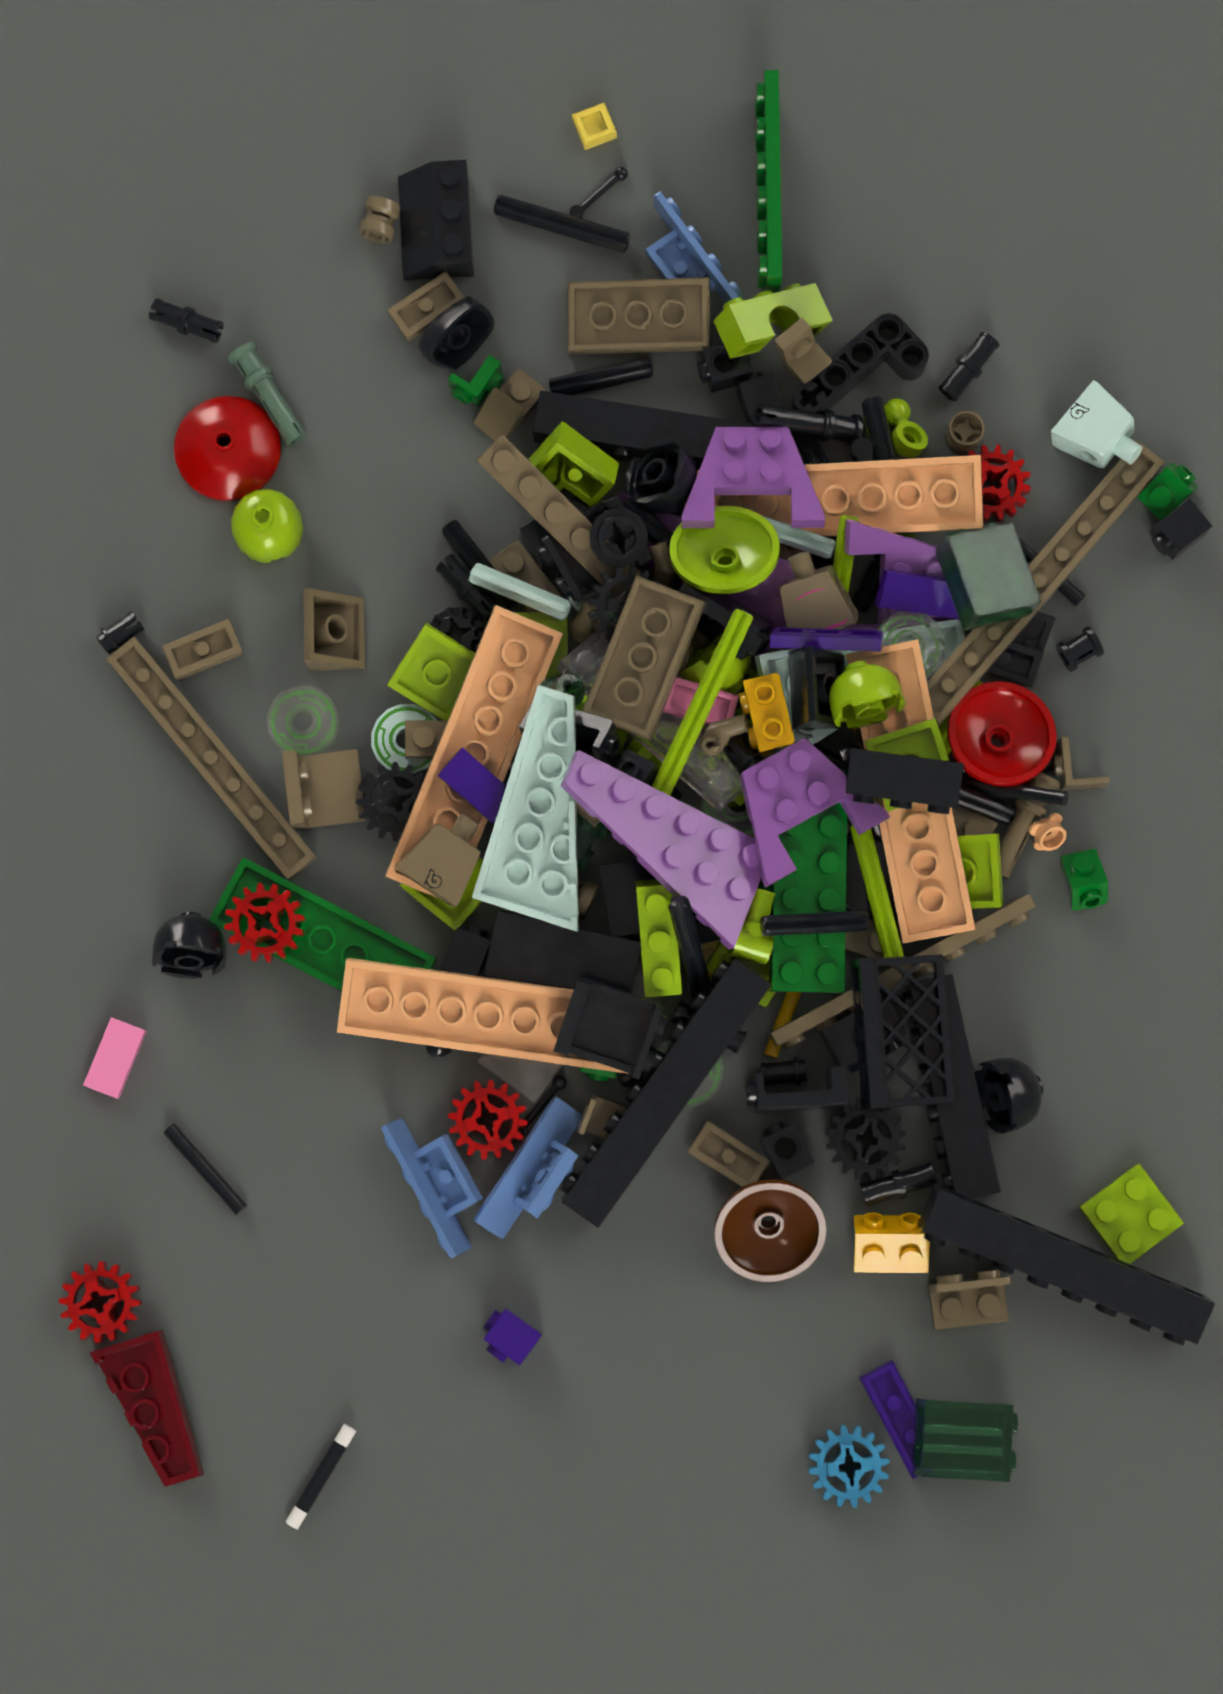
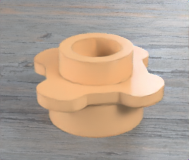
(1048, 833)

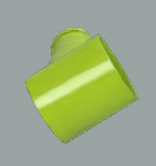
(751, 943)

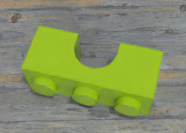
(746, 323)
(657, 940)

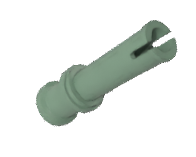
(259, 379)

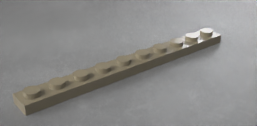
(1048, 571)

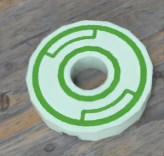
(386, 732)

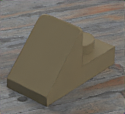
(800, 352)
(508, 406)

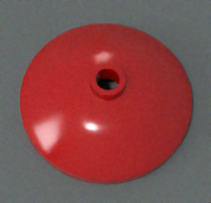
(229, 470)
(1014, 718)

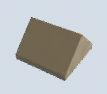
(333, 631)

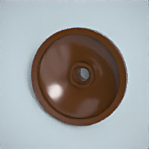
(774, 1247)

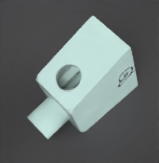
(1096, 429)

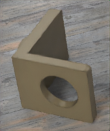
(1063, 768)
(596, 1115)

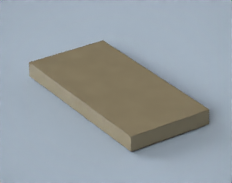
(638, 316)
(644, 657)

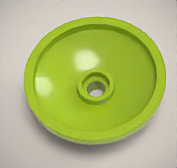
(728, 557)

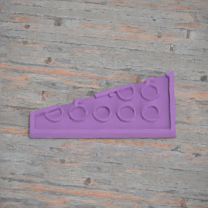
(673, 842)

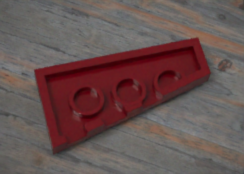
(150, 1394)

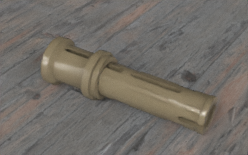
(1018, 831)

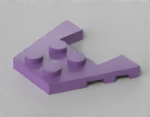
(752, 464)
(897, 554)
(790, 791)

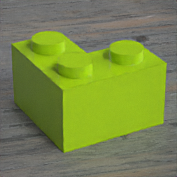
(575, 464)

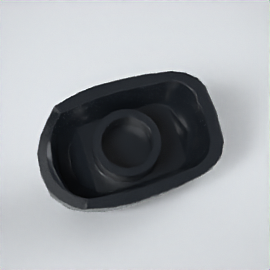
(456, 334)

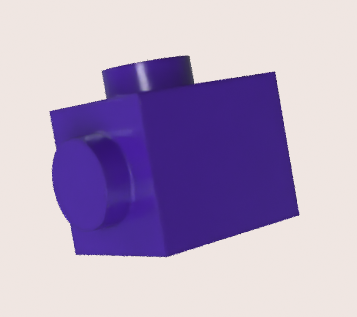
(510, 1336)

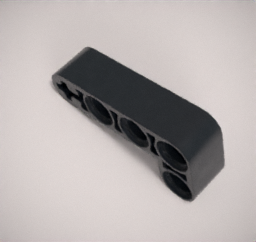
(854, 372)

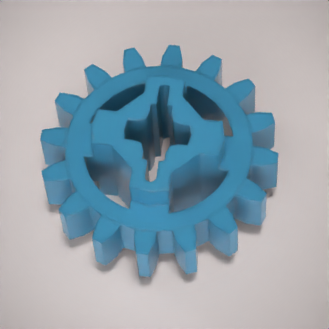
(865, 1464)

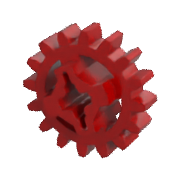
(1001, 496)
(252, 935)
(471, 1124)
(94, 1285)

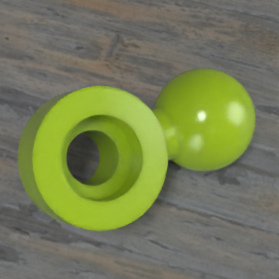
(907, 437)

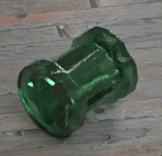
(567, 684)

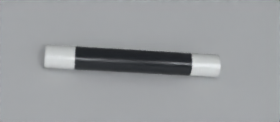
(320, 1476)

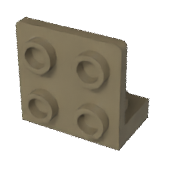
(322, 788)
(968, 1301)

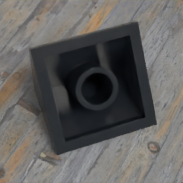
(811, 678)

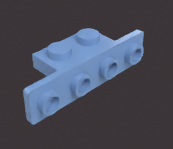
(682, 255)
(534, 1170)
(438, 1181)

